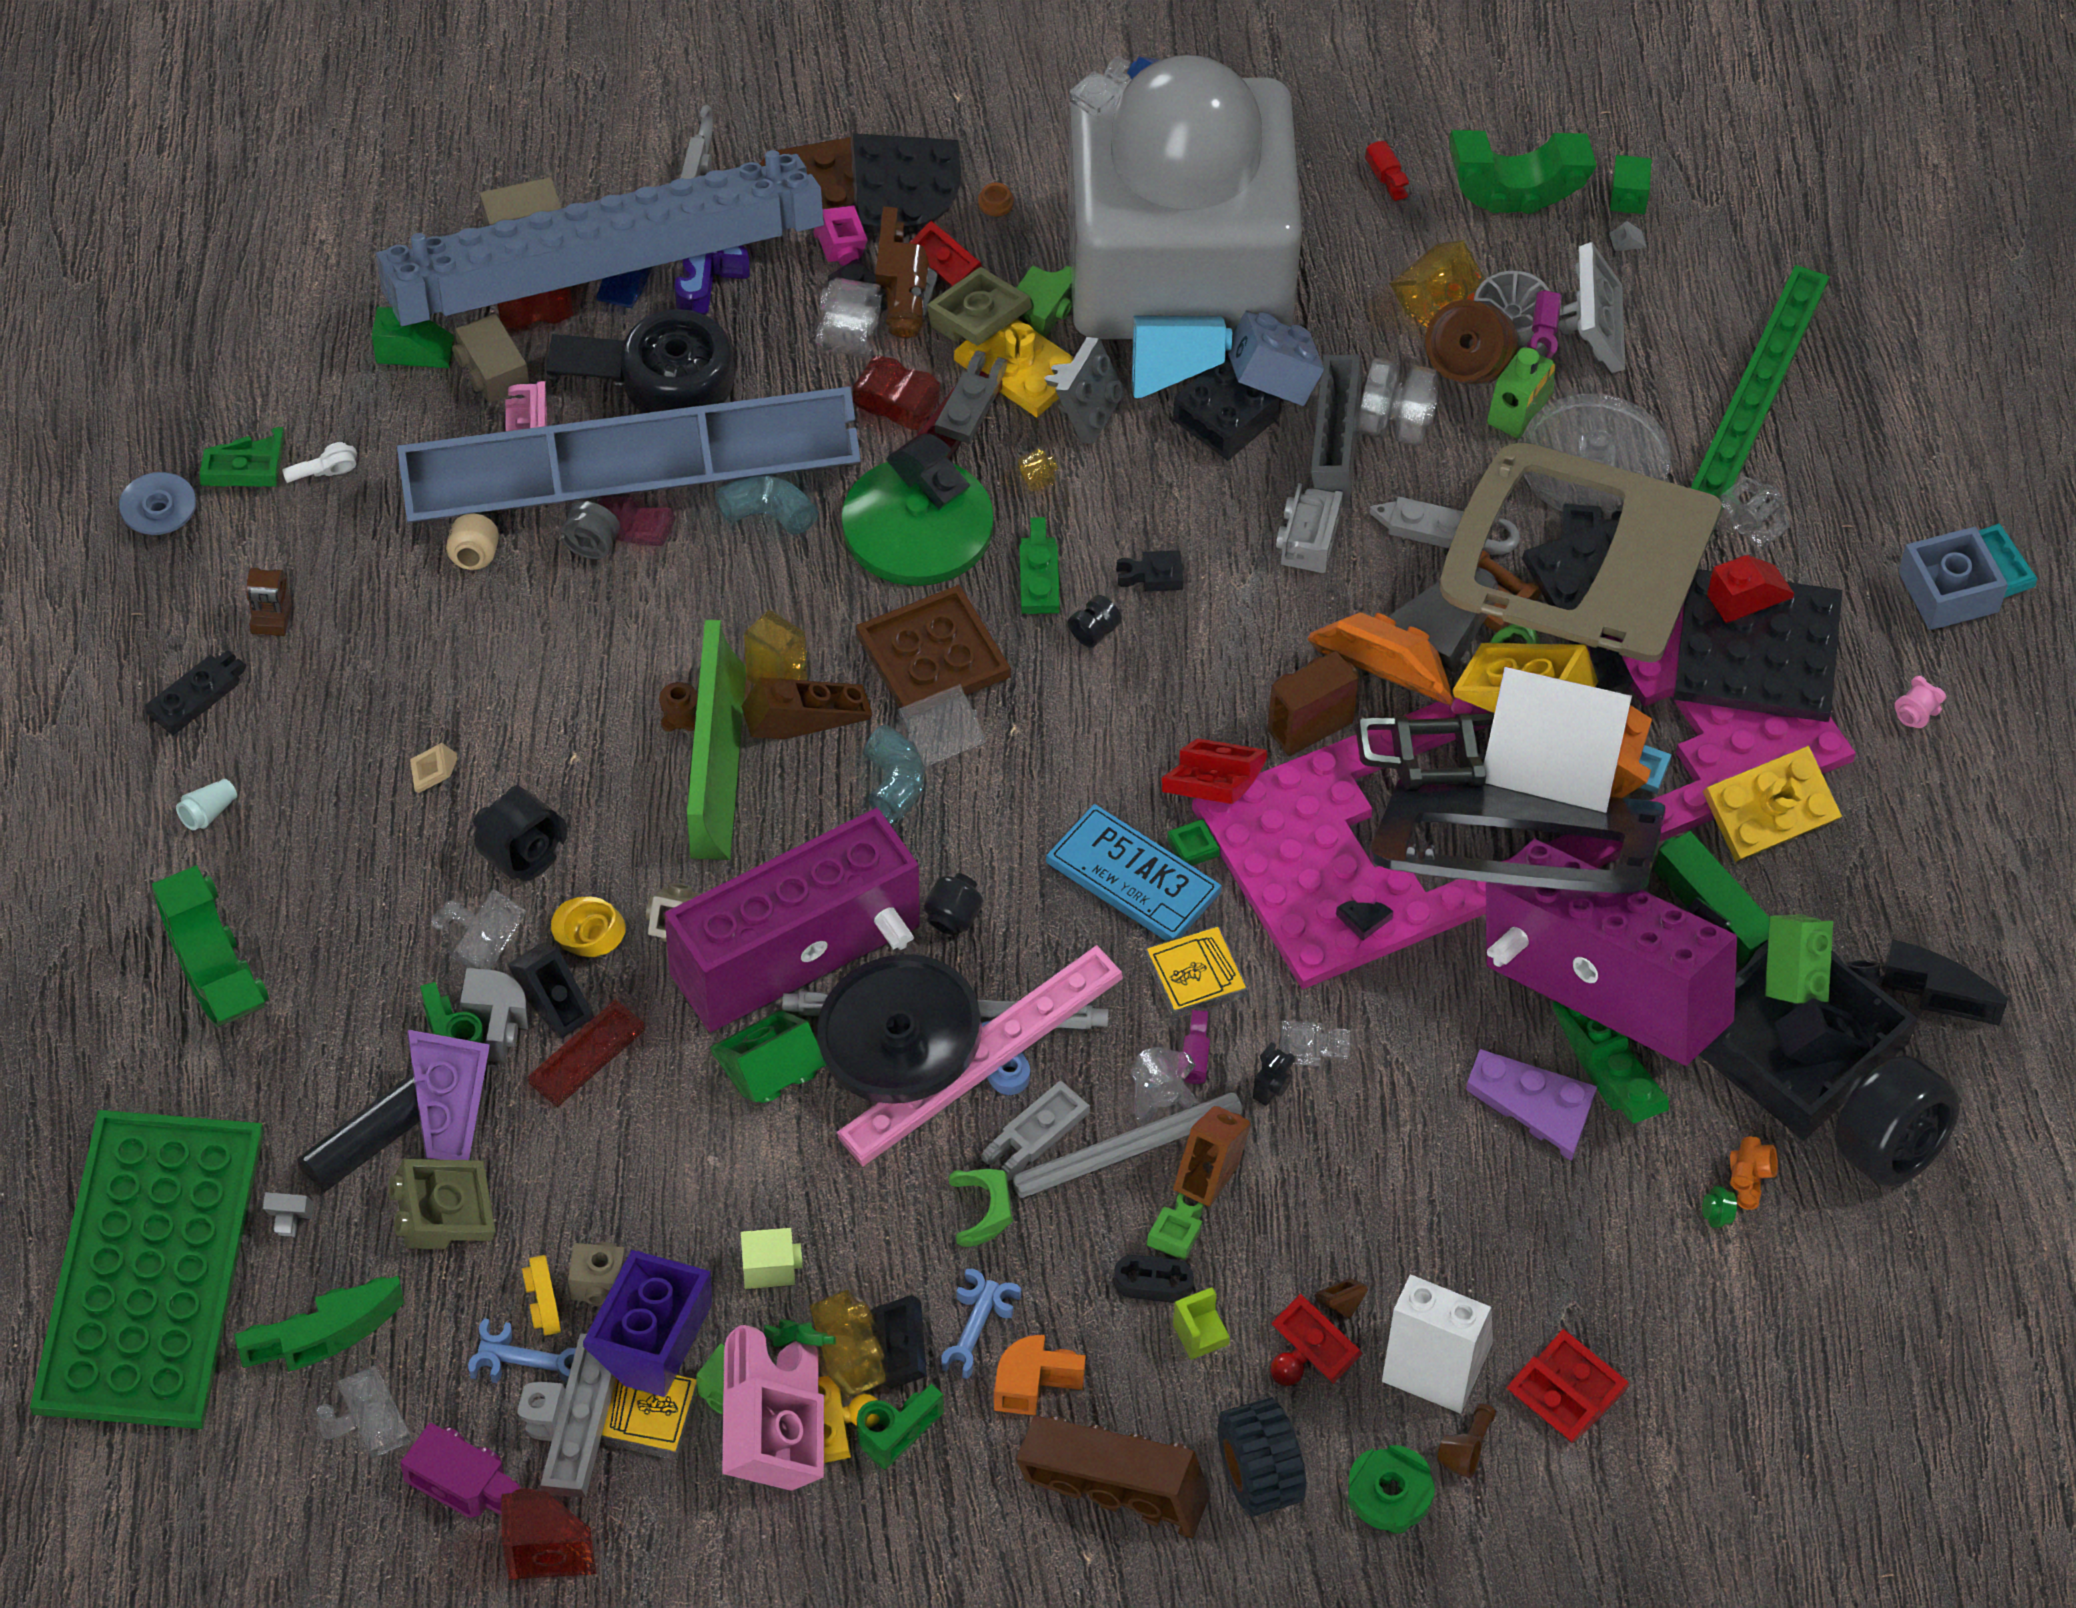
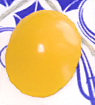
(587, 926)

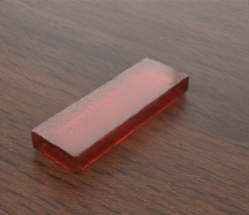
(586, 1053)

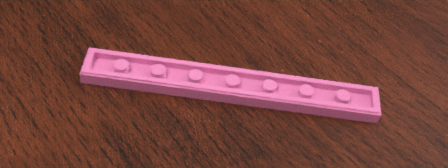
(1000, 1042)

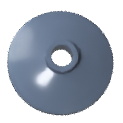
(156, 492)

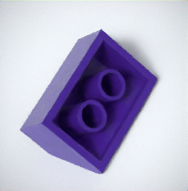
(650, 1321)

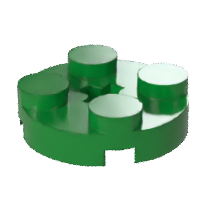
(1385, 1511)

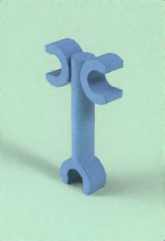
(984, 1297)
(497, 1349)

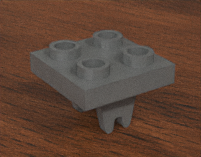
(1087, 389)

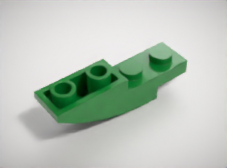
(1612, 1066)
(341, 1322)

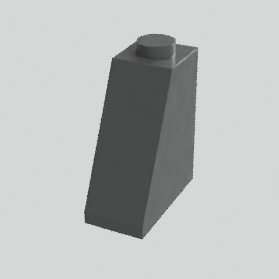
(1447, 625)

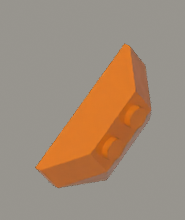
(1387, 652)

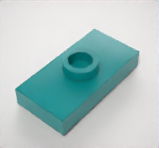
(2009, 560)

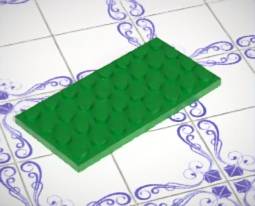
(148, 1270)

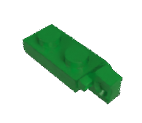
(1039, 571)

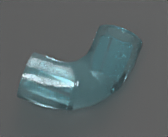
(770, 497)
(903, 772)

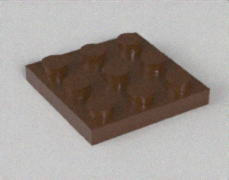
(933, 648)

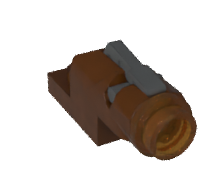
(905, 276)

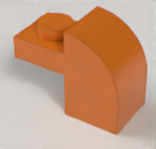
(1026, 1367)

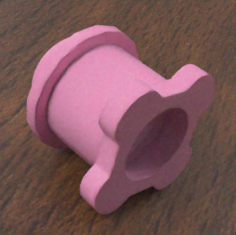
(1919, 703)

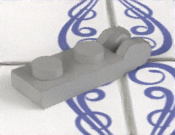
(1037, 1128)

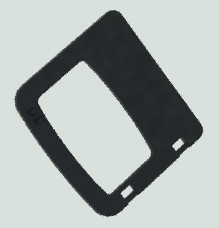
(1627, 820)

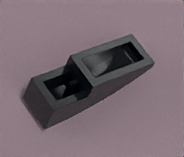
(1942, 983)

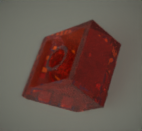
(544, 1537)

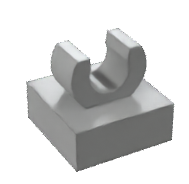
(287, 1210)

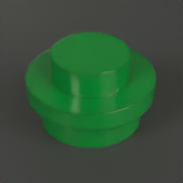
(1719, 1207)

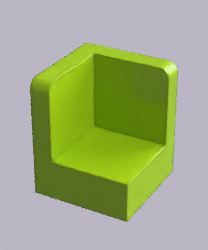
(1199, 1324)

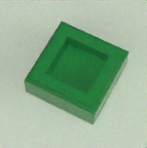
(1193, 843)

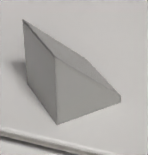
(1627, 237)

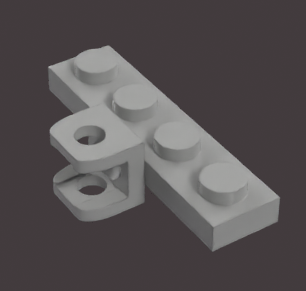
(571, 1420)

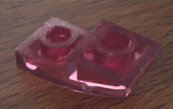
(639, 524)

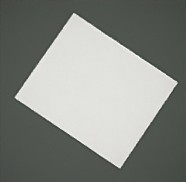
(1556, 739)

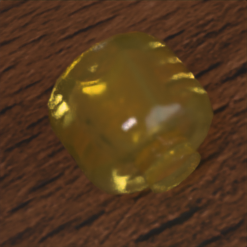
(1038, 469)

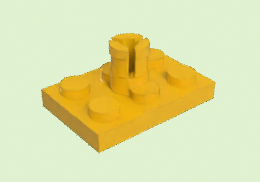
(1028, 363)
(1772, 803)

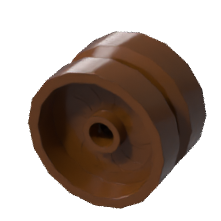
(1450, 337)

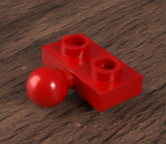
(945, 255)
(1314, 1341)

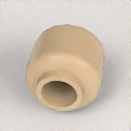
(472, 541)

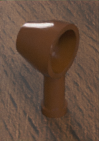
(1463, 1451)

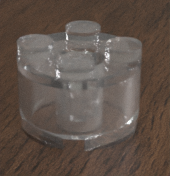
(849, 317)

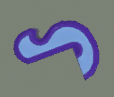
(695, 288)

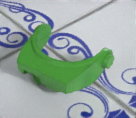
(999, 1212)

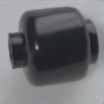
(953, 904)

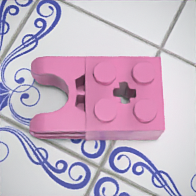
(771, 1412)

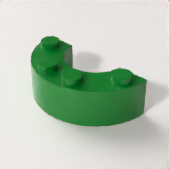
(1524, 180)
(206, 948)

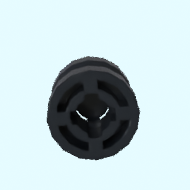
(1094, 621)

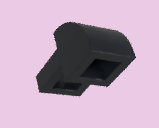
(925, 463)

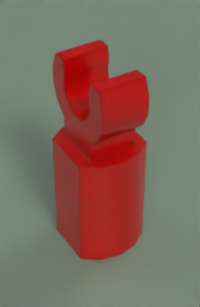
(1387, 169)

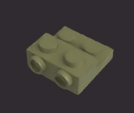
(977, 307)
(441, 1202)

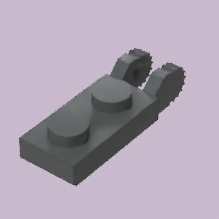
(970, 399)

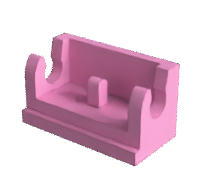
(527, 411)

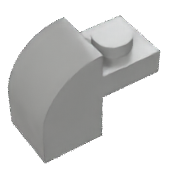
(498, 1004)

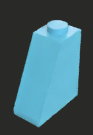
(1175, 349)

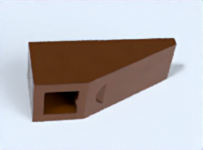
(802, 707)

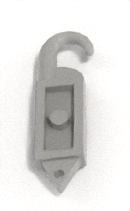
(697, 158)
(1434, 524)

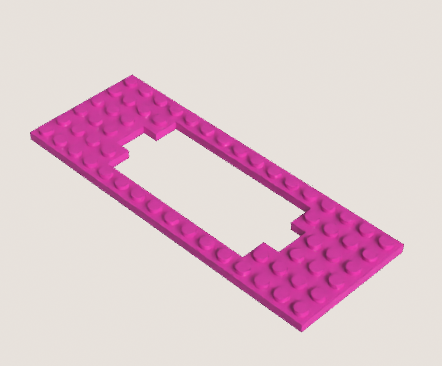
(1301, 861)

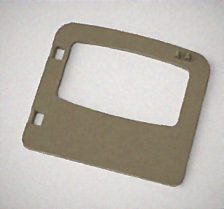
(1641, 578)

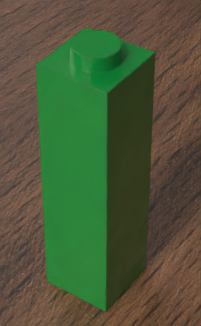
(1696, 873)

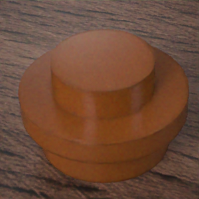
(995, 199)

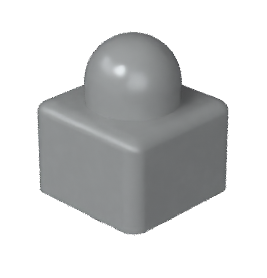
(1184, 200)

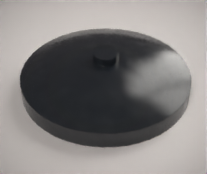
(899, 1028)

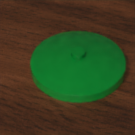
(905, 536)

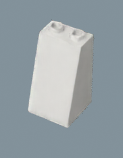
(1437, 1343)

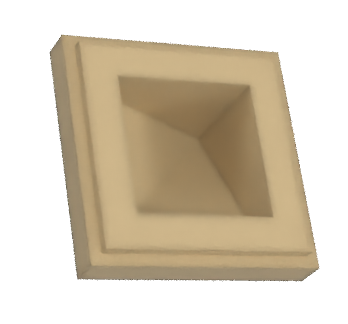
(432, 766)

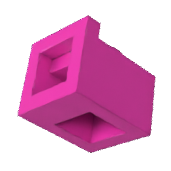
(843, 241)

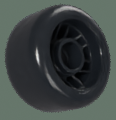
(676, 362)
(1897, 1120)

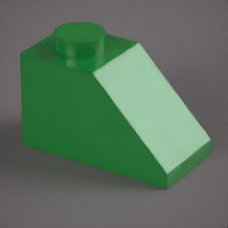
(410, 345)

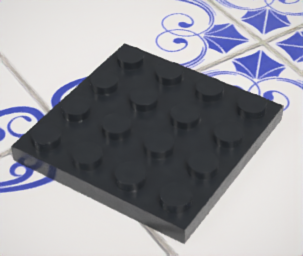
(1763, 661)

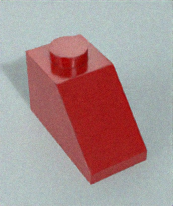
(1746, 587)

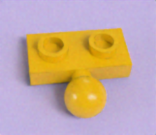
(836, 1417)

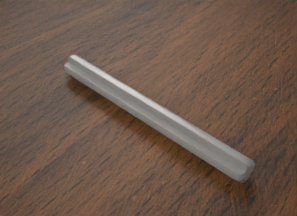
(1117, 1147)

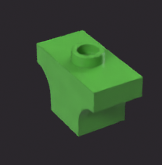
(1049, 297)

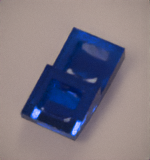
(623, 288)

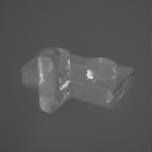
(485, 932)
(370, 1412)

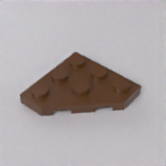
(831, 168)

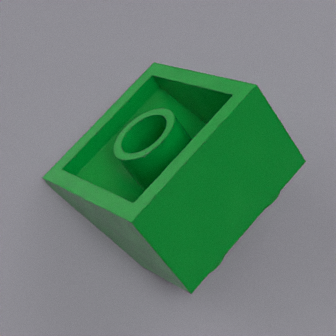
(770, 1056)

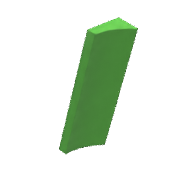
(715, 747)

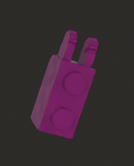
(456, 1472)

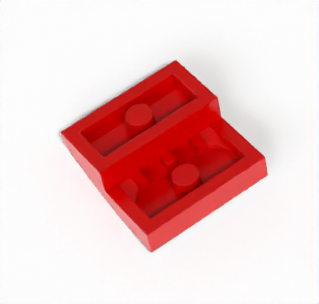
(1214, 771)
(1568, 1386)

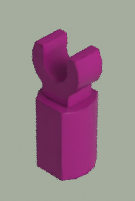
(1546, 321)
(1197, 1046)

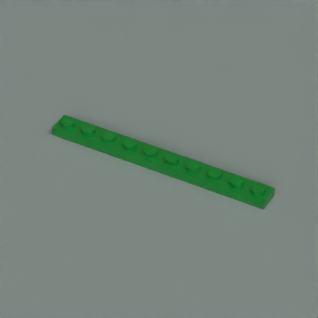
(1761, 382)

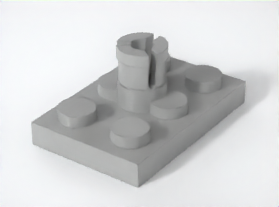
(1597, 309)

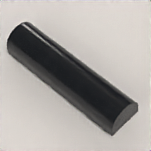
(362, 1136)

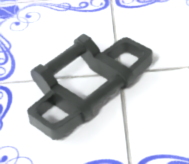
(1412, 776)

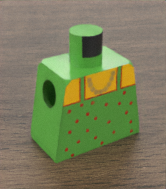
(1527, 380)

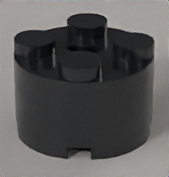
(519, 834)

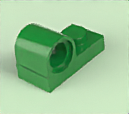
(444, 1022)
(902, 1428)

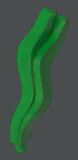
(792, 1331)

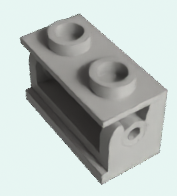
(1310, 529)

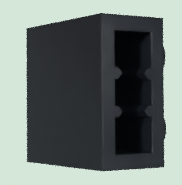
(1224, 411)

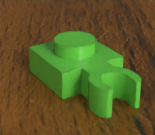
(1176, 1229)

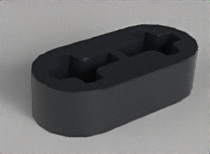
(1153, 1278)

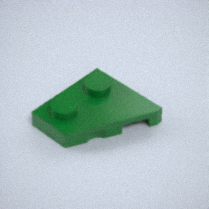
(244, 462)

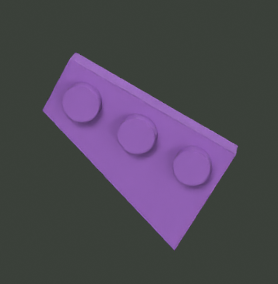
(448, 1091)
(1540, 1099)

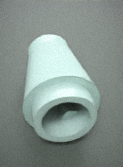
(205, 804)

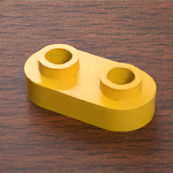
(544, 1312)

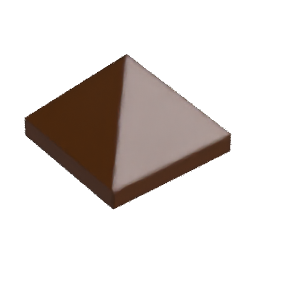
(1343, 1296)

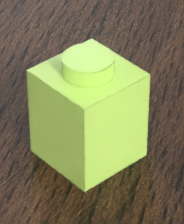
(769, 1258)

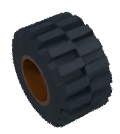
(1261, 1456)

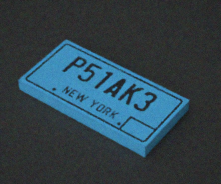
(1133, 874)

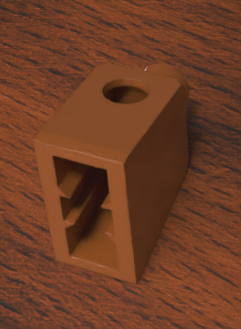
(1216, 1139)

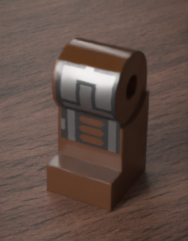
(268, 601)

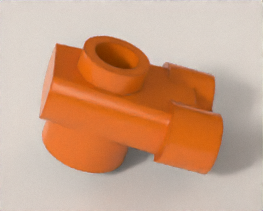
(1748, 1167)

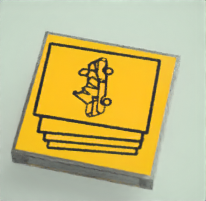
(1196, 972)
(650, 1421)

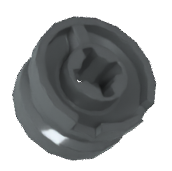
(590, 530)

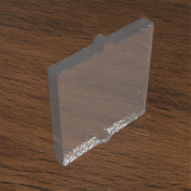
(942, 726)

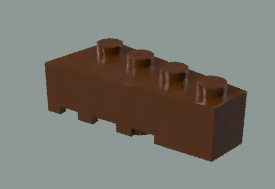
(1116, 1471)

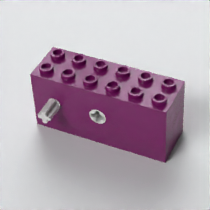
(793, 919)
(1615, 957)

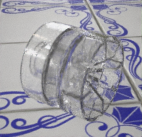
(1409, 405)

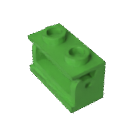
(1798, 958)

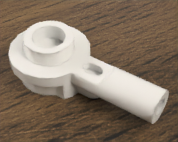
(334, 461)

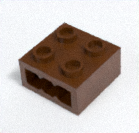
(1312, 702)

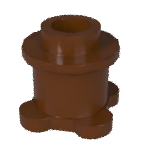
(679, 706)

